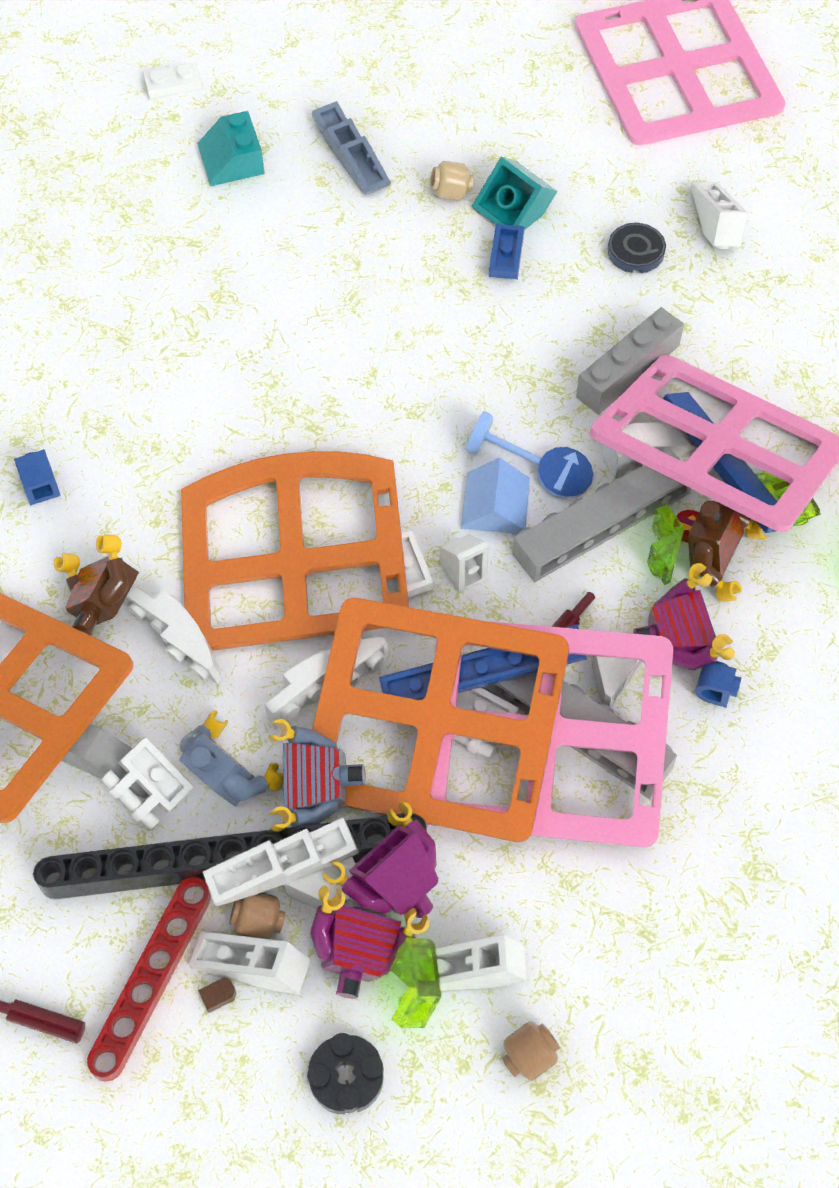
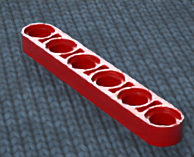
(144, 974)

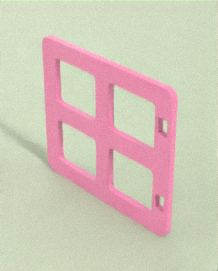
(679, 65)
(720, 440)
(644, 739)

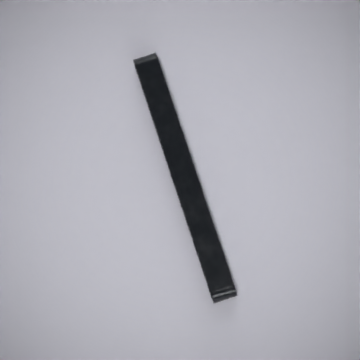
(179, 855)

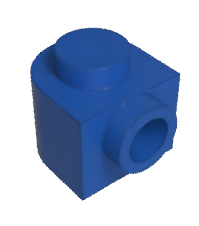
(717, 683)

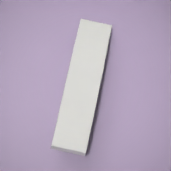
(280, 863)

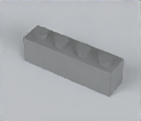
(628, 360)

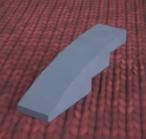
(350, 148)

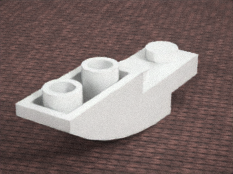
(177, 630)
(305, 679)

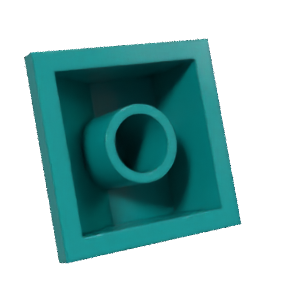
(231, 150)
(513, 195)

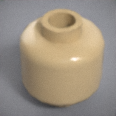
(451, 180)

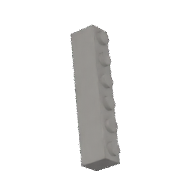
(594, 519)
(581, 707)

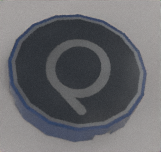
(636, 247)

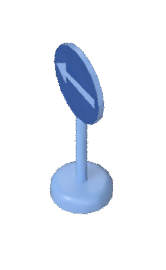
(560, 470)

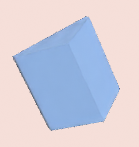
(496, 498)

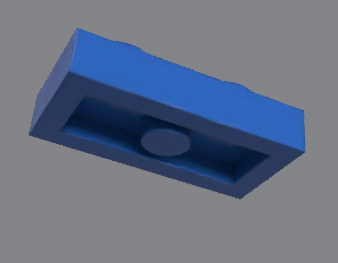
(506, 251)

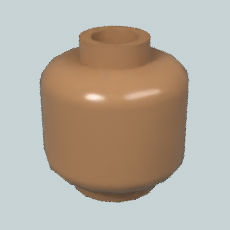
(257, 916)
(530, 1051)

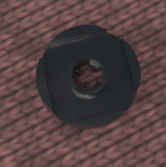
(323, 1074)

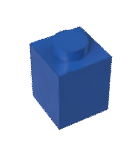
(37, 477)

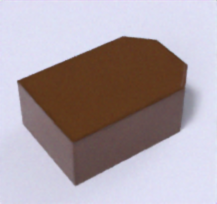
(218, 994)

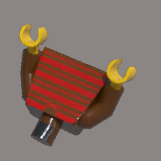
(715, 541)
(98, 587)

